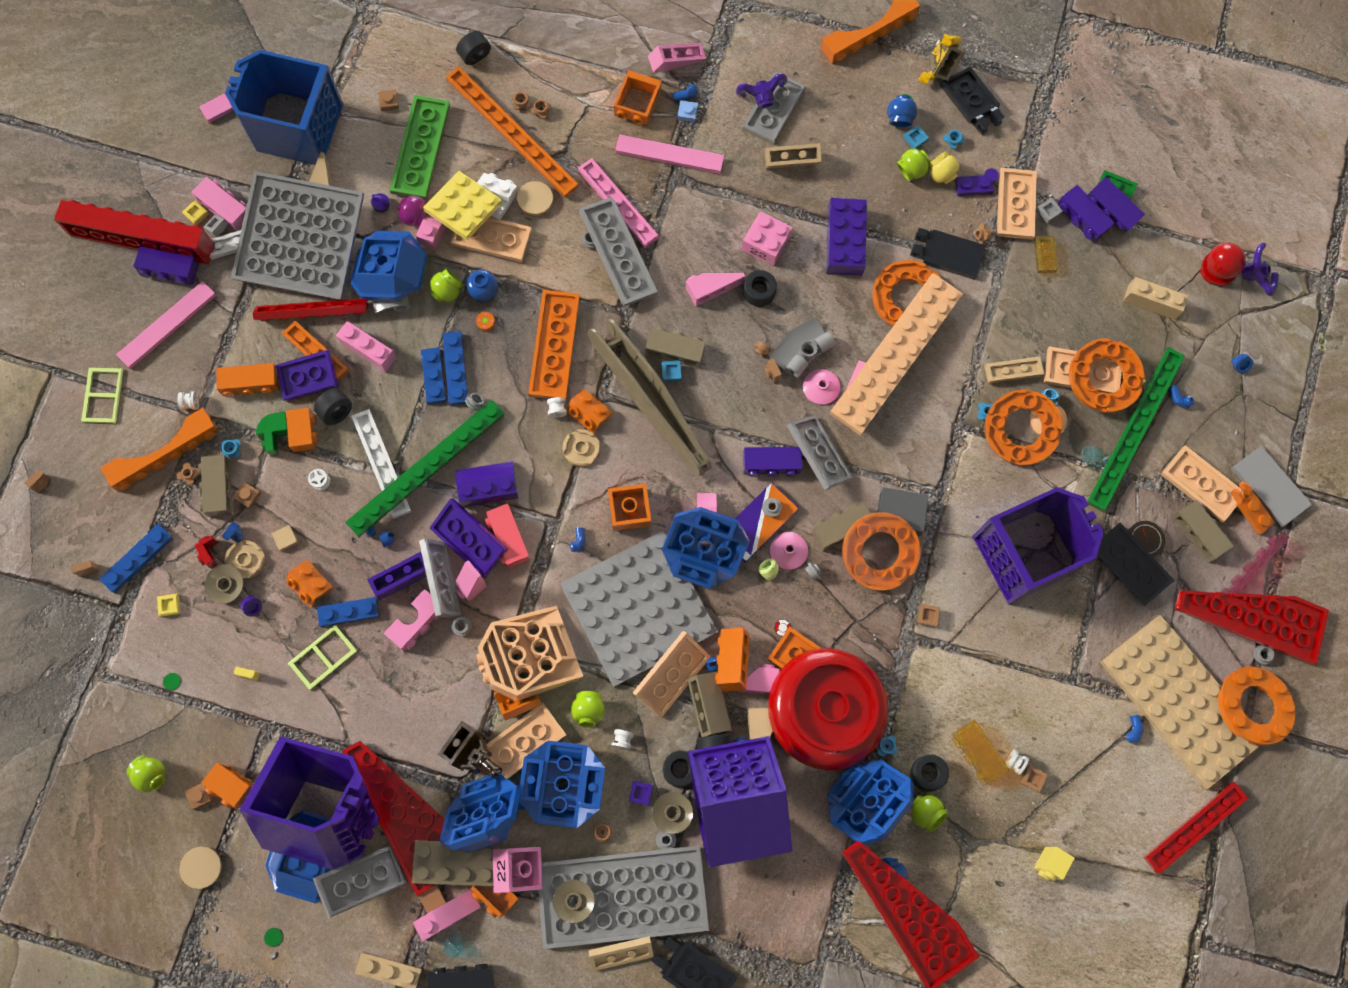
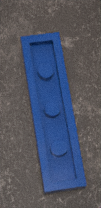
(455, 368)
(136, 558)

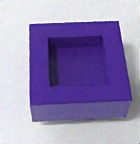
(640, 793)

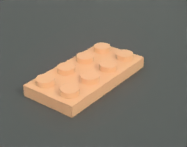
(1016, 203)
(497, 239)
(1103, 373)
(1202, 483)
(670, 674)
(522, 739)

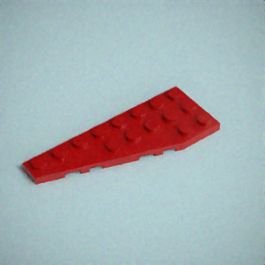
(1273, 621)
(401, 810)
(922, 929)

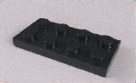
(1133, 564)

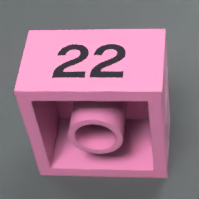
(766, 238)
(517, 869)

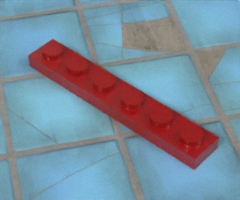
(304, 310)
(1195, 828)

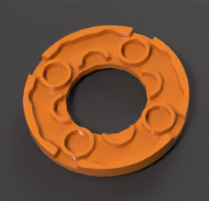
(889, 278)
(1127, 360)
(1050, 427)
(908, 551)
(1234, 717)

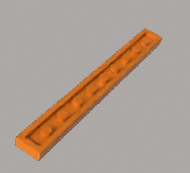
(512, 132)

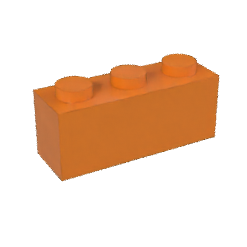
(247, 379)
(733, 659)

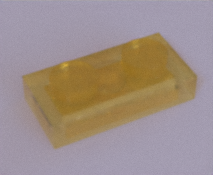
(1045, 254)

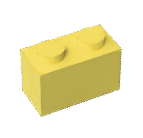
(1053, 864)

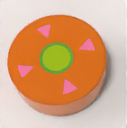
(485, 321)

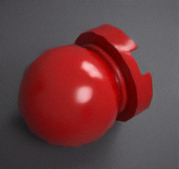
(1223, 264)

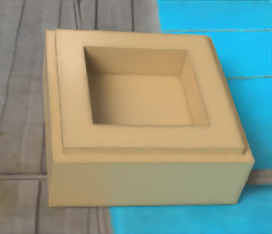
(284, 538)

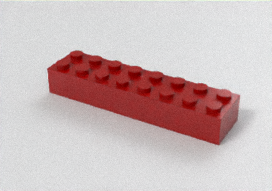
(133, 230)

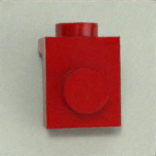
(205, 556)

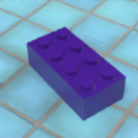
(846, 236)

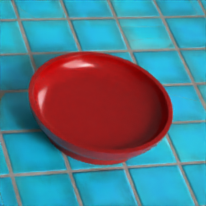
(828, 709)

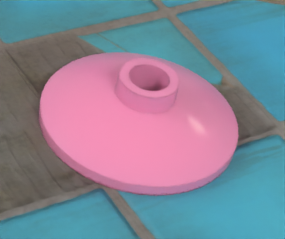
(818, 394)
(785, 559)

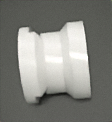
(188, 401)
(556, 407)
(317, 476)
(622, 739)
(1017, 762)

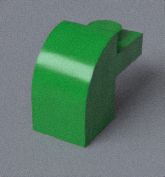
(269, 428)

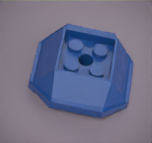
(389, 266)
(699, 562)
(539, 784)
(857, 791)
(480, 814)
(293, 875)

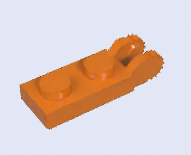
(1252, 508)

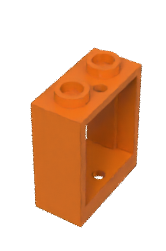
(641, 83)

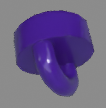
(380, 202)
(251, 606)

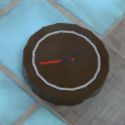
(1149, 536)

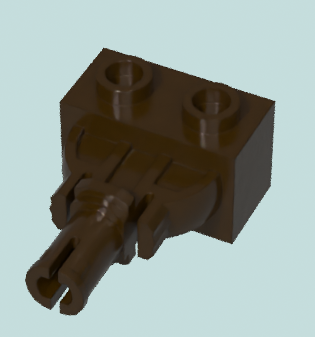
(466, 751)

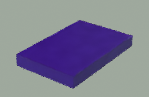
(307, 375)

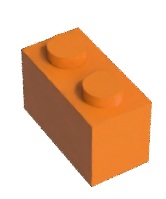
(301, 429)

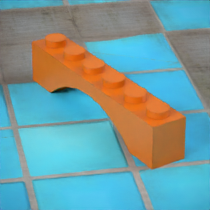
(842, 43)
(195, 429)

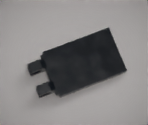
(973, 99)
(948, 252)
(692, 968)

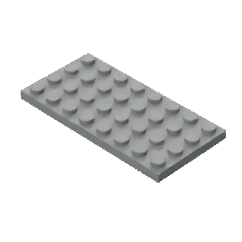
(633, 897)

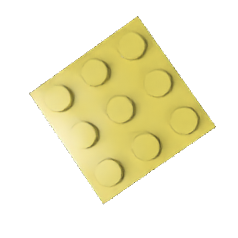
(462, 205)

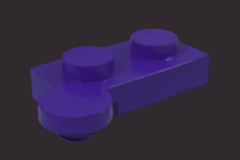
(976, 184)

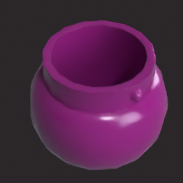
(412, 211)

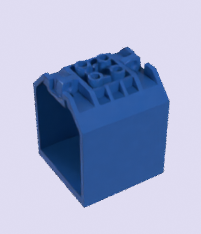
(271, 73)

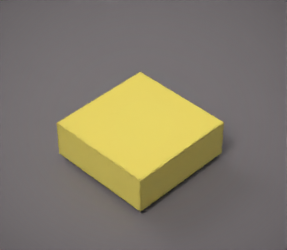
(195, 213)
(168, 605)
(246, 673)

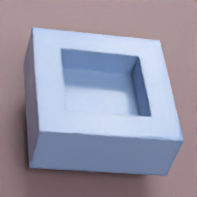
(687, 111)

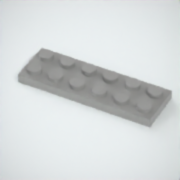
(618, 251)

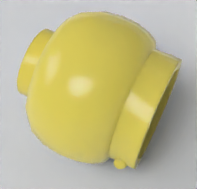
(943, 168)

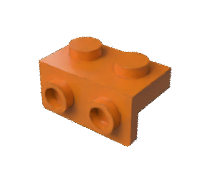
(588, 410)
(308, 583)
(512, 708)
(497, 903)

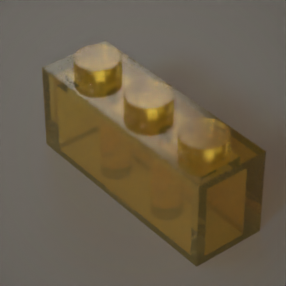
(979, 752)

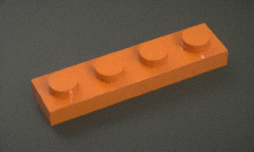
(309, 345)

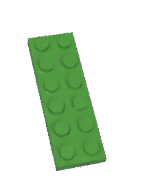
(420, 147)

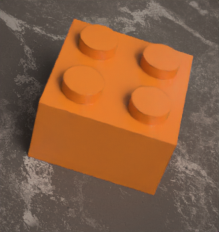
(629, 507)
(228, 785)

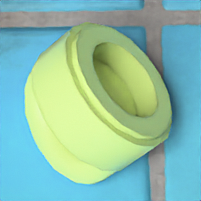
(769, 569)

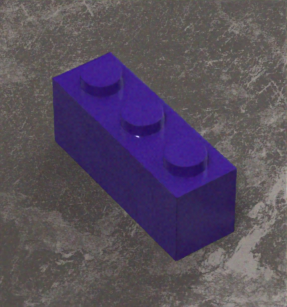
(1116, 205)
(1085, 214)
(166, 265)
(772, 461)
(398, 576)

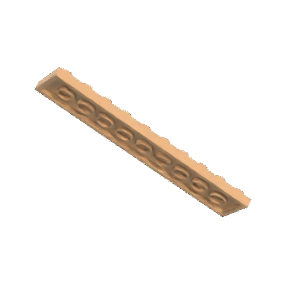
(896, 354)

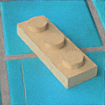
(1014, 370)
(621, 953)
(388, 971)

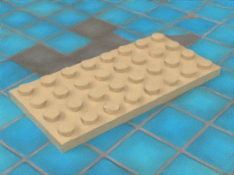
(1177, 700)

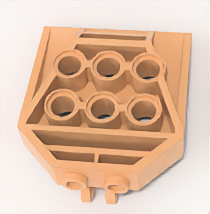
(502, 670)

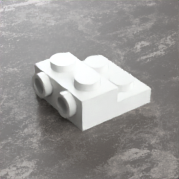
(503, 189)

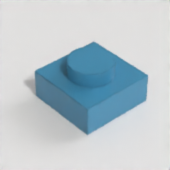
(915, 137)
(671, 371)

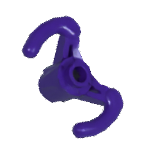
(762, 90)
(1259, 271)

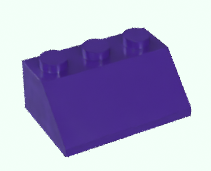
(486, 484)

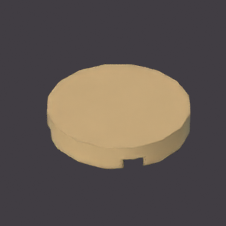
(535, 198)
(581, 448)
(246, 557)
(201, 867)

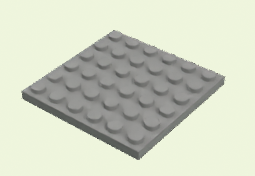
(297, 235)
(635, 609)

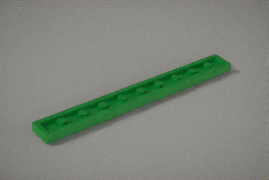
(1135, 429)
(424, 468)

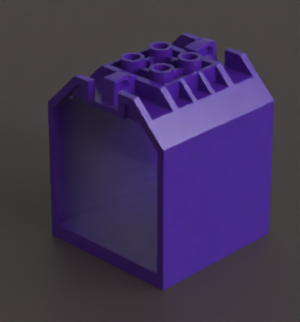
(1069, 520)
(278, 788)
(740, 801)

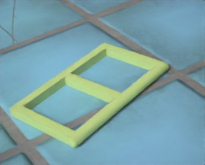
(88, 394)
(314, 646)

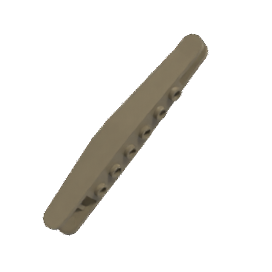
(650, 396)

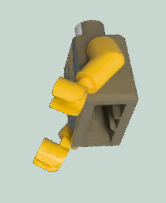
(944, 59)

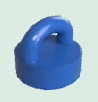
(1242, 363)
(231, 530)

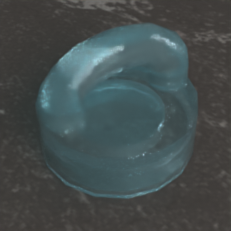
(1091, 454)
(453, 946)

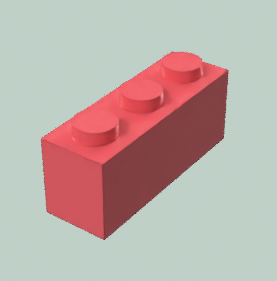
(508, 534)

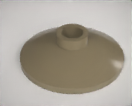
(215, 583)
(683, 810)
(563, 907)

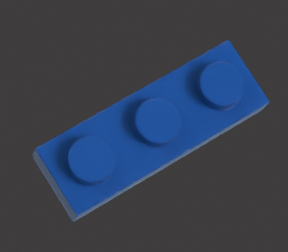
(433, 375)
(348, 612)

